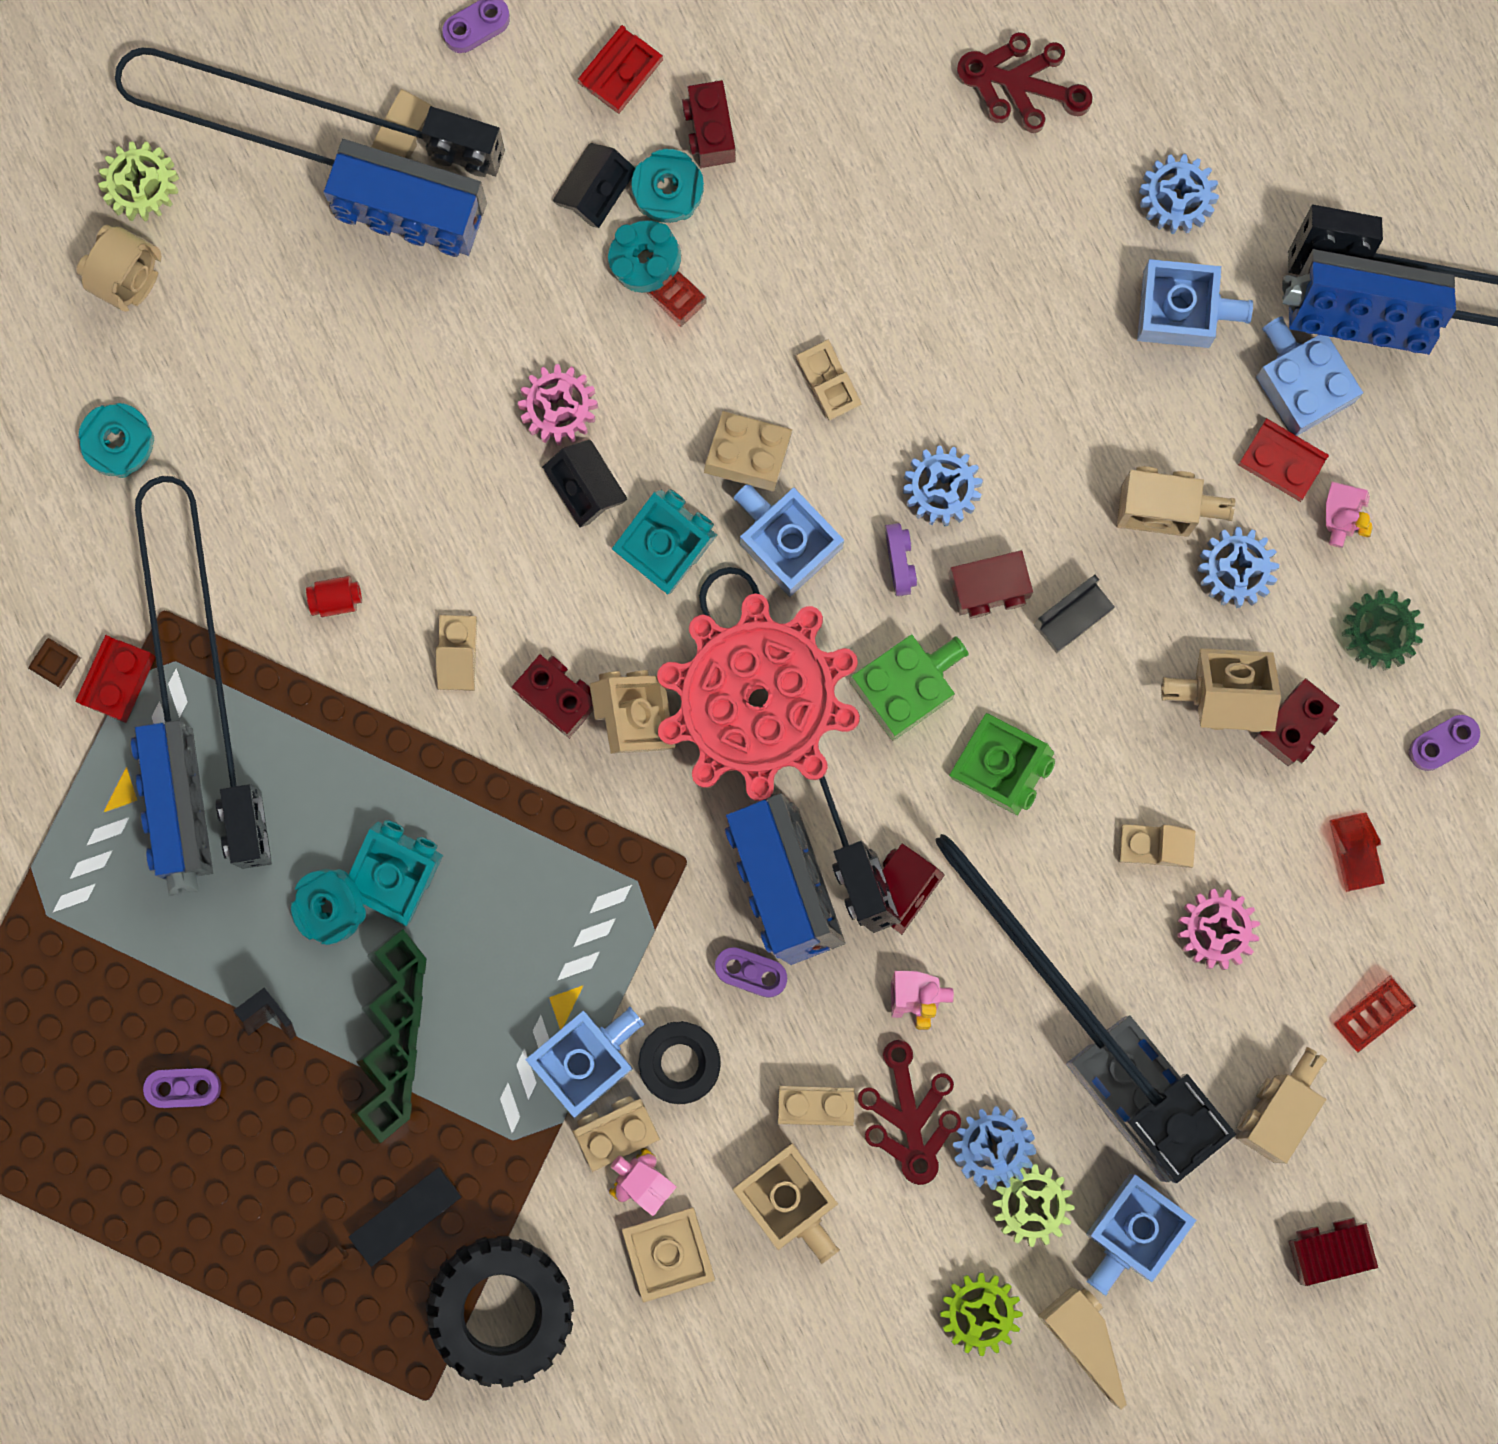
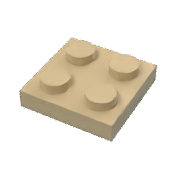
(748, 451)
(668, 1254)

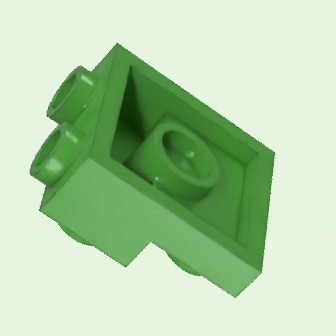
(1003, 764)

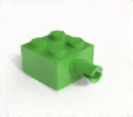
(907, 683)

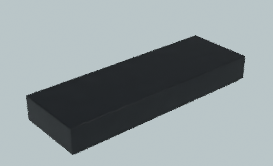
(405, 1217)

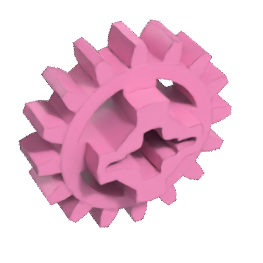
(563, 390)
(1221, 913)

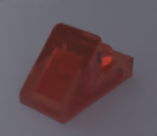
(1357, 851)

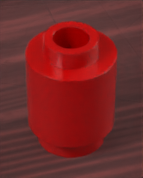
(333, 596)

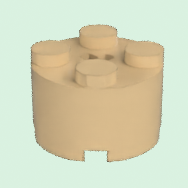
(119, 267)

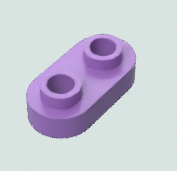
(478, 26)
(898, 543)
(1445, 741)
(751, 971)
(183, 1088)

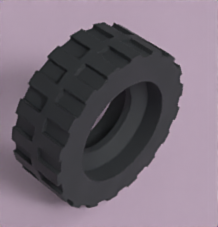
(708, 1062)

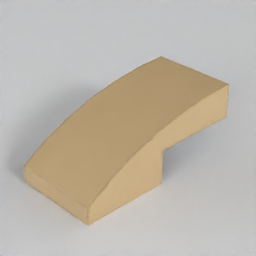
(408, 112)
(828, 380)

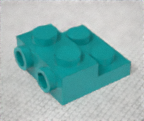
(665, 539)
(394, 870)

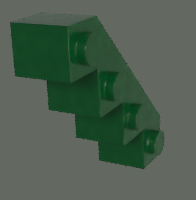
(397, 1017)

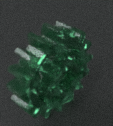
(1388, 643)

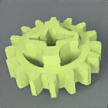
(152, 180)
(1019, 1216)

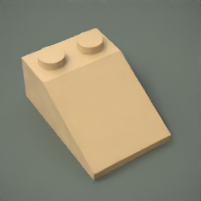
(1084, 1334)

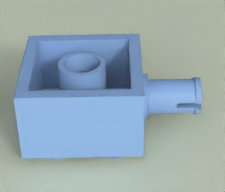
(1184, 304)
(1306, 379)
(787, 538)
(584, 1059)
(1138, 1233)

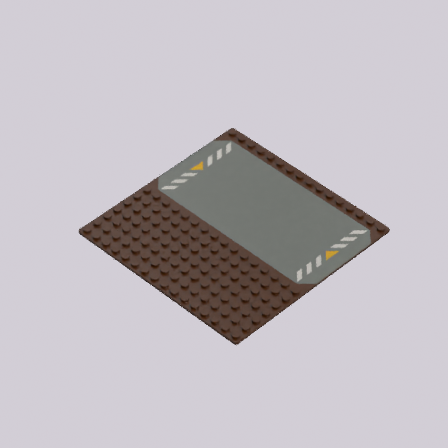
(117, 979)

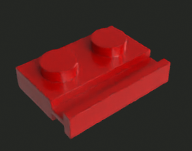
(620, 69)
(1283, 460)
(115, 678)

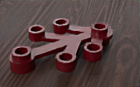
(1019, 81)
(910, 1119)

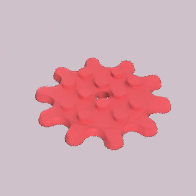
(749, 658)

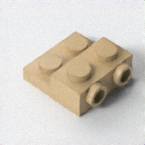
(631, 710)

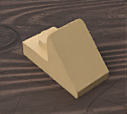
(456, 653)
(1157, 845)

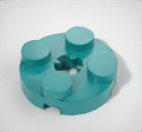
(684, 174)
(634, 239)
(113, 419)
(345, 900)

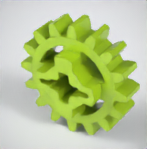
(973, 1330)

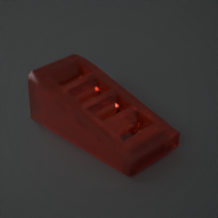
(689, 308)
(1389, 984)

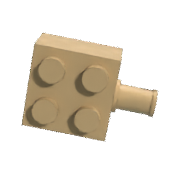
(1167, 502)
(1231, 690)
(1284, 1111)
(789, 1202)

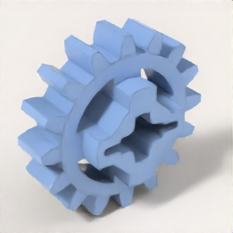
(1164, 193)
(929, 494)
(1239, 552)
(1007, 1142)

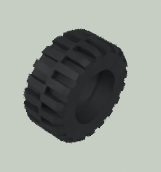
(530, 1353)

